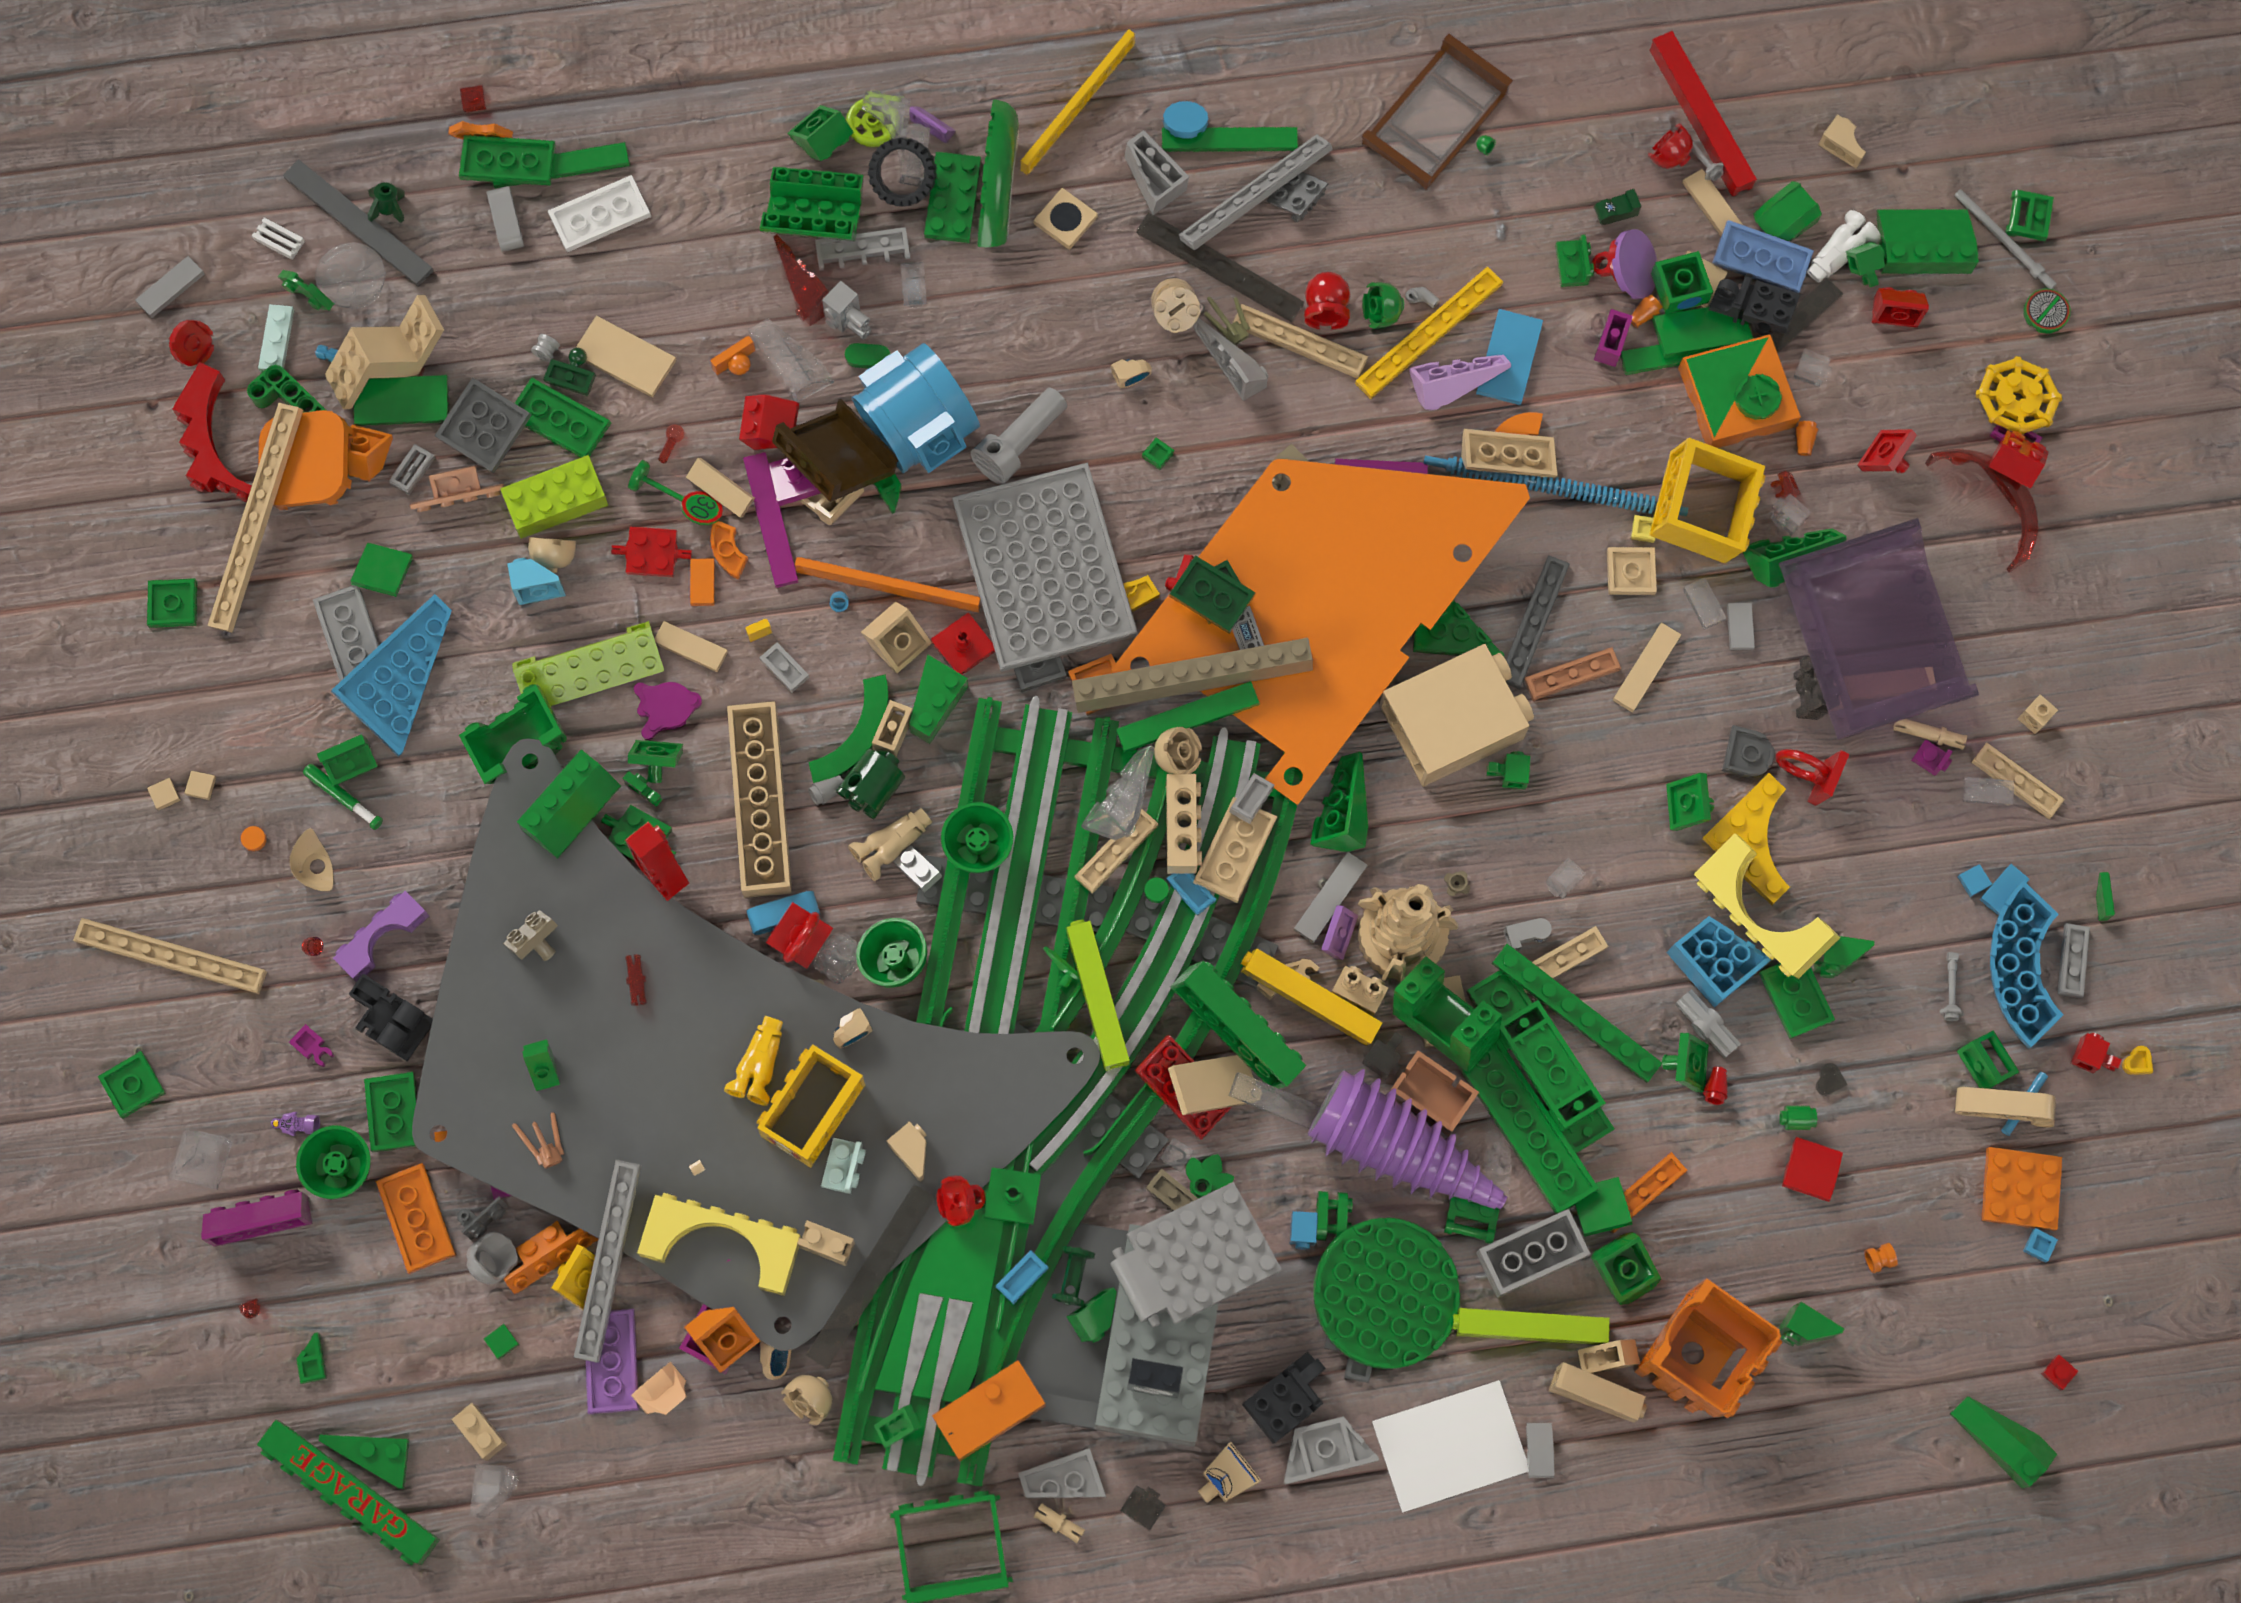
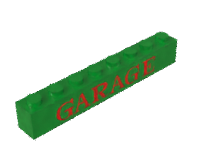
(348, 1492)

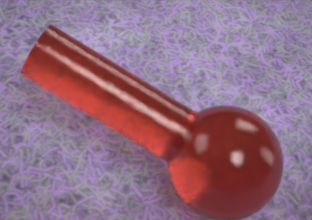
(674, 434)

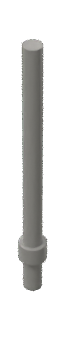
(2036, 270)

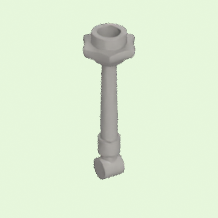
(1713, 171)
(1952, 1011)

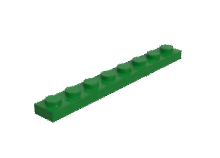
(1577, 1013)

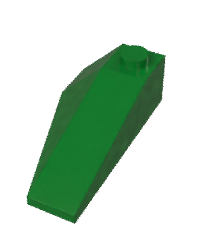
(1765, 556)
(1344, 816)
(2011, 1445)

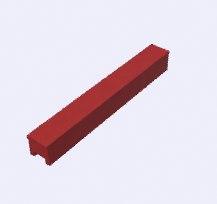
(1702, 112)

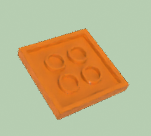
(2021, 1188)

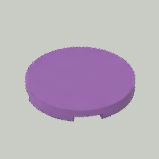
(1634, 263)

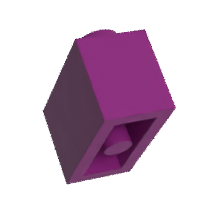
(1613, 337)

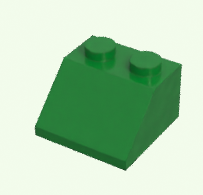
(821, 132)
(1841, 956)
(1806, 1326)

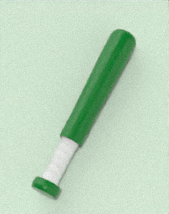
(322, 780)

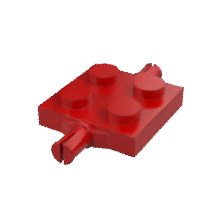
(651, 551)

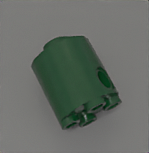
(872, 782)

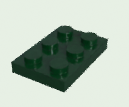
(1212, 594)

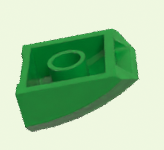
(1788, 213)
(1626, 1268)

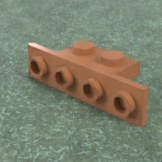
(453, 486)

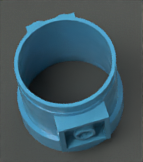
(916, 408)

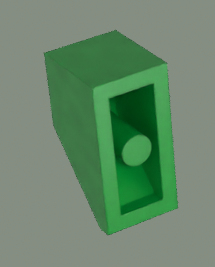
(1094, 1317)

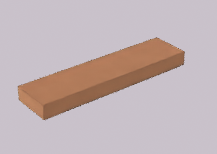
(1572, 674)

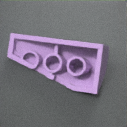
(1444, 384)

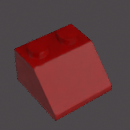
(1899, 307)
(762, 415)

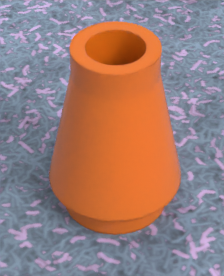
(1646, 310)
(1806, 435)

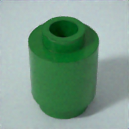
(1798, 1117)

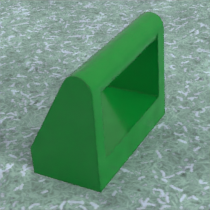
(1981, 1065)

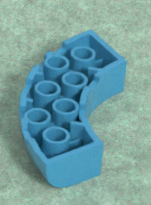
(2016, 965)

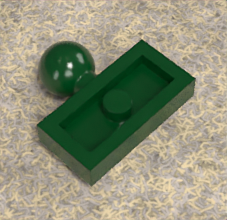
(571, 376)

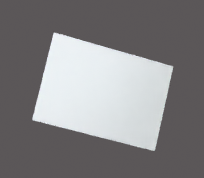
(1450, 1446)

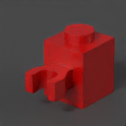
(2092, 1054)

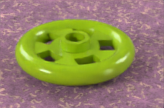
(866, 139)

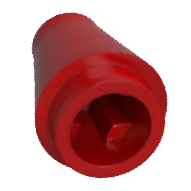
(1716, 1088)

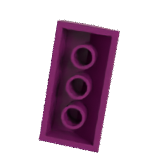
(256, 1219)

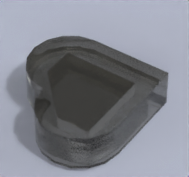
(1830, 1079)

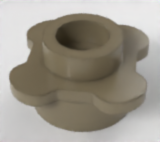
(1460, 877)

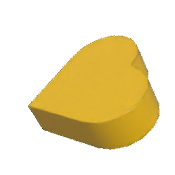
(2138, 1062)

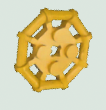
(2024, 385)

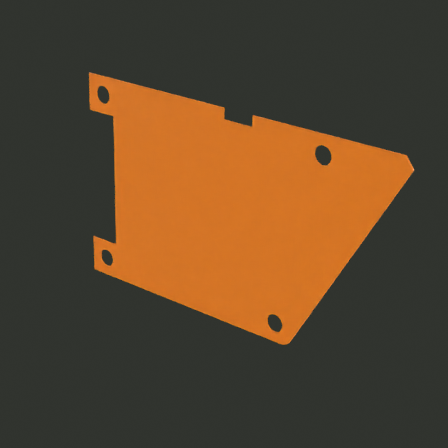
(1353, 569)

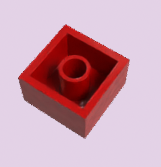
(2019, 458)

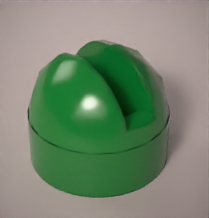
(1485, 144)

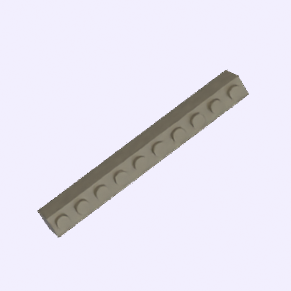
(1193, 675)

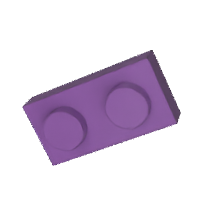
(1339, 932)

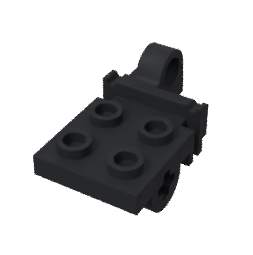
(1761, 304)
(390, 1020)
(1286, 1398)

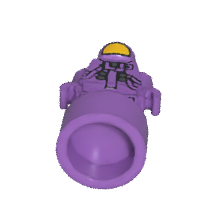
(291, 1123)

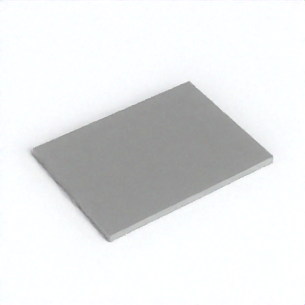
(1051, 529)

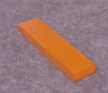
(1653, 1184)

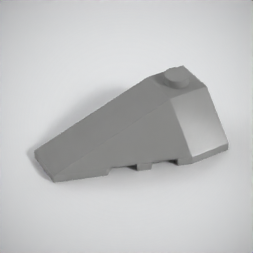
(1237, 366)

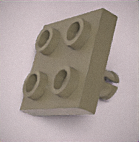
(532, 936)

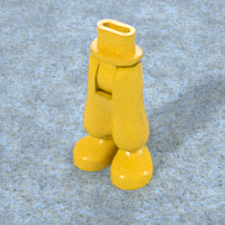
(757, 1063)

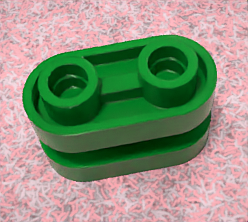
(1342, 1205)

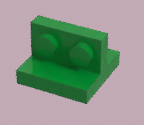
(348, 759)

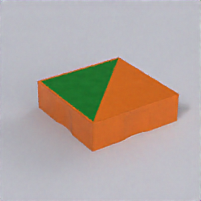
(1711, 386)

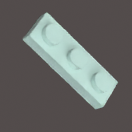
(276, 336)

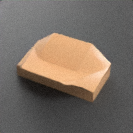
(661, 1391)

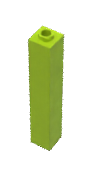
(1097, 995)
(1531, 1326)

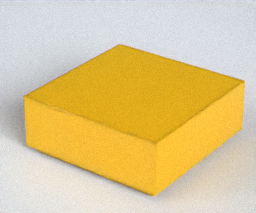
(758, 630)

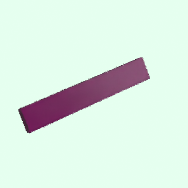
(770, 520)

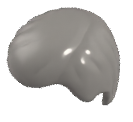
(491, 1258)

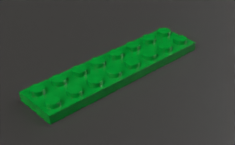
(1530, 1129)

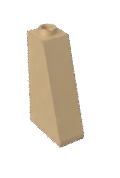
(1597, 1393)

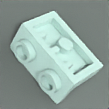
(842, 1165)

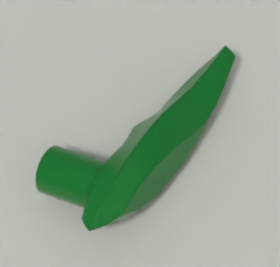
(1070, 973)

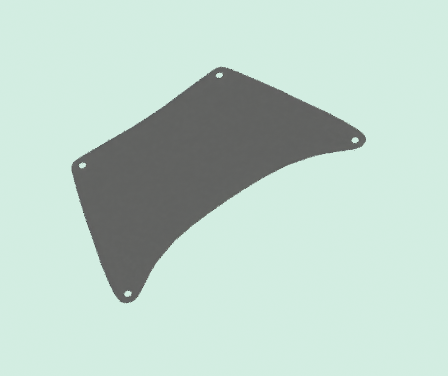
(654, 1075)

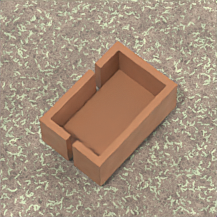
(1432, 1090)

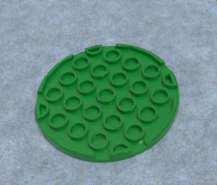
(1386, 1293)

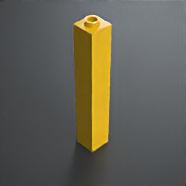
(1310, 996)

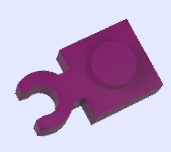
(310, 1044)

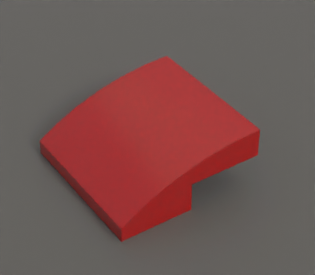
(1812, 1169)

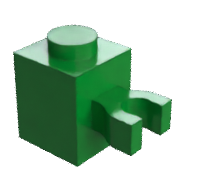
(1865, 260)
(1514, 770)

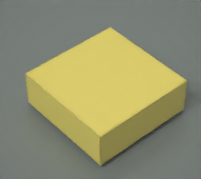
(1641, 528)

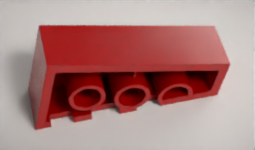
(656, 860)

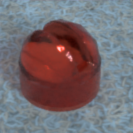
(312, 946)
(250, 1309)

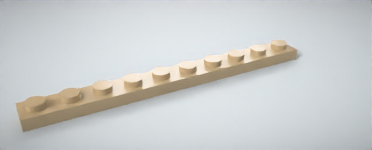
(255, 517)

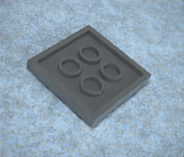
(483, 425)

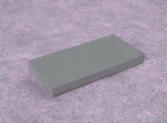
(346, 628)

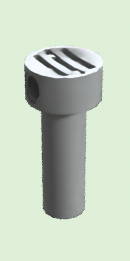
(999, 455)

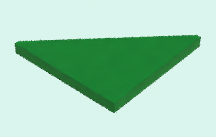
(1452, 634)

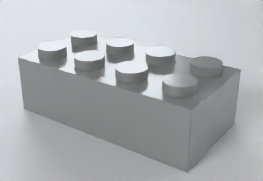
(1532, 1253)

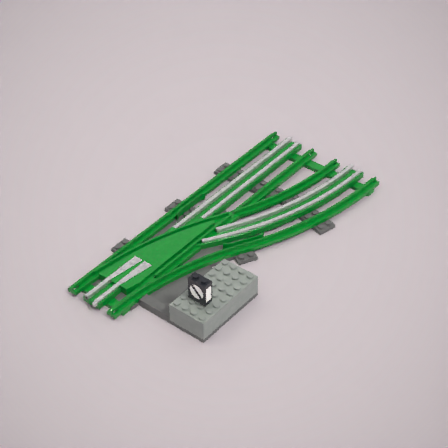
(938, 1313)

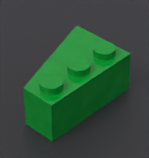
(936, 698)

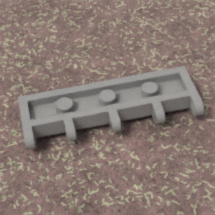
(865, 246)

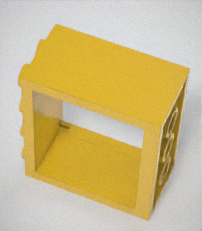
(1690, 537)

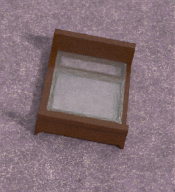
(1438, 112)

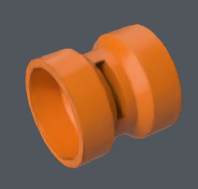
(1882, 1257)

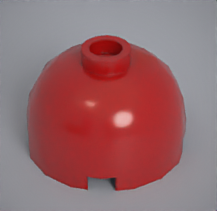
(1672, 148)

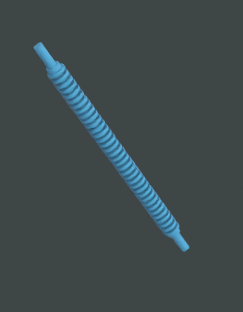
(1452, 465)

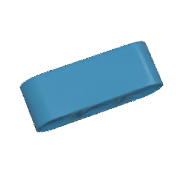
(766, 916)

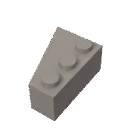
(1154, 172)

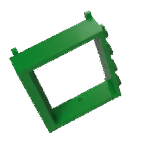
(956, 1587)

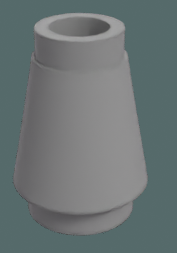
(824, 790)

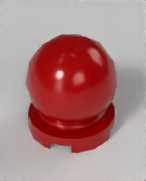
(1327, 301)

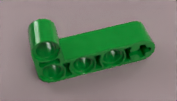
(281, 389)

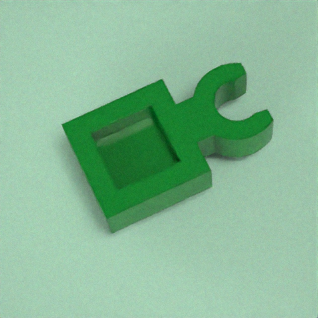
(639, 785)

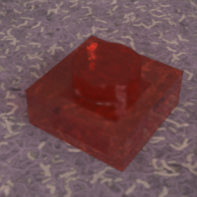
(473, 98)

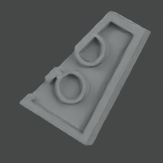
(1064, 1478)

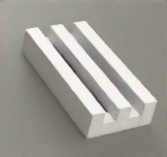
(262, 229)

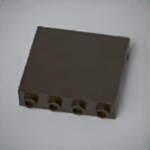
(836, 452)

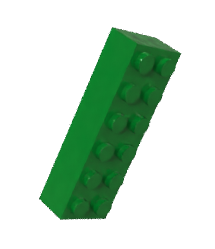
(1238, 1025)

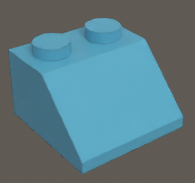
(533, 582)

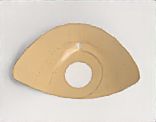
(303, 853)

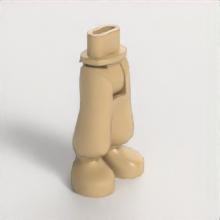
(889, 842)

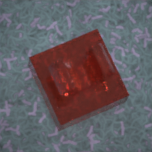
(1788, 485)

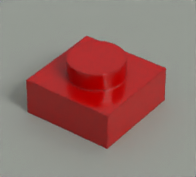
(2059, 1372)

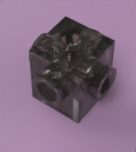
(1143, 1507)

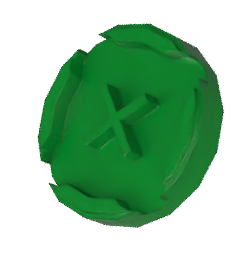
(1758, 396)

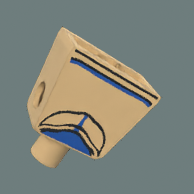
(1228, 1476)

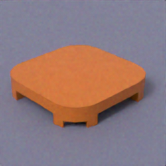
(316, 462)

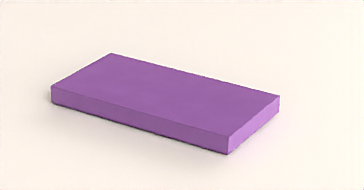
(616, 1375)

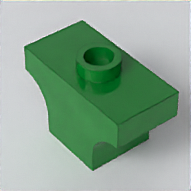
(541, 1064)

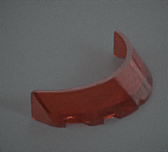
(2013, 491)

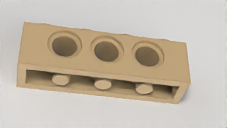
(1178, 860)

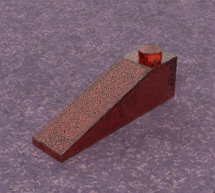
(804, 285)

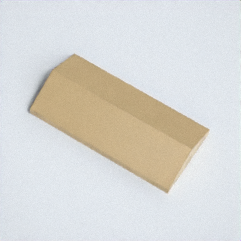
(1509, 453)

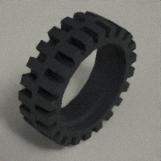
(881, 189)

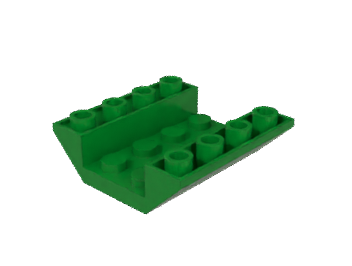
(813, 204)

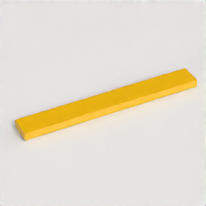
(1078, 102)
(1429, 332)

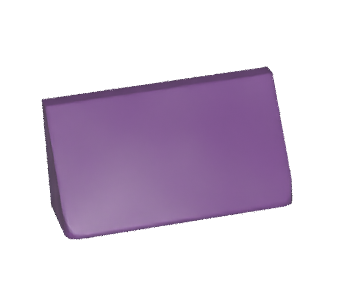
(937, 127)

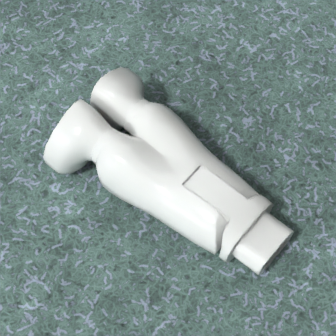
(1833, 254)

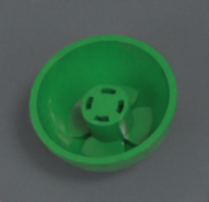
(975, 825)
(887, 943)
(325, 1152)

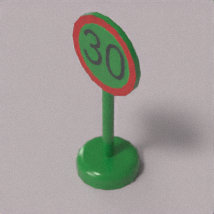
(696, 506)

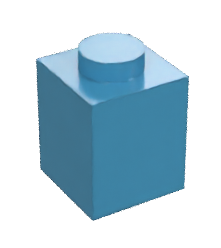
(1303, 1229)

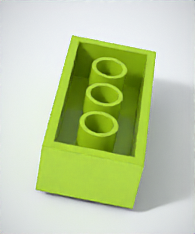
(554, 497)

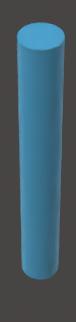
(2034, 1088)

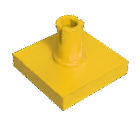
(575, 1276)

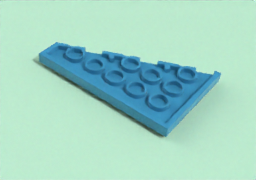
(392, 679)

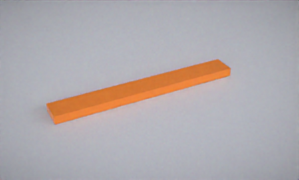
(888, 584)

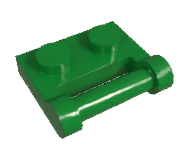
(2037, 215)
(1474, 1212)

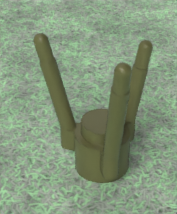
(1234, 332)

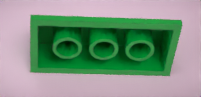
(568, 804)

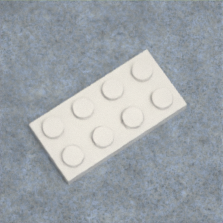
(599, 213)

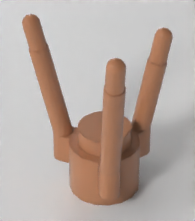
(549, 1155)

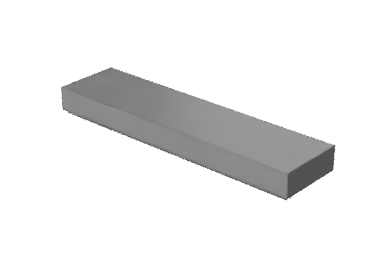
(1331, 894)

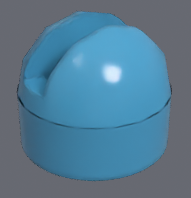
(839, 604)

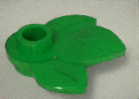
(1207, 1173)

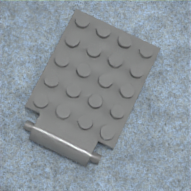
(1194, 1257)

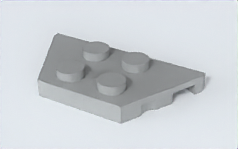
(1326, 1450)

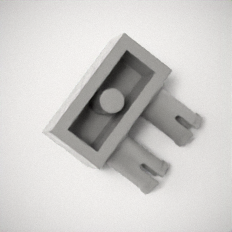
(843, 311)

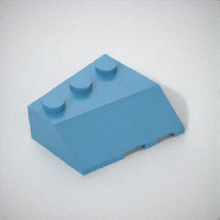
(1716, 959)

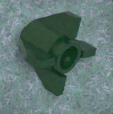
(386, 201)

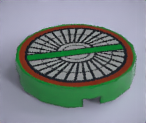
(2046, 310)

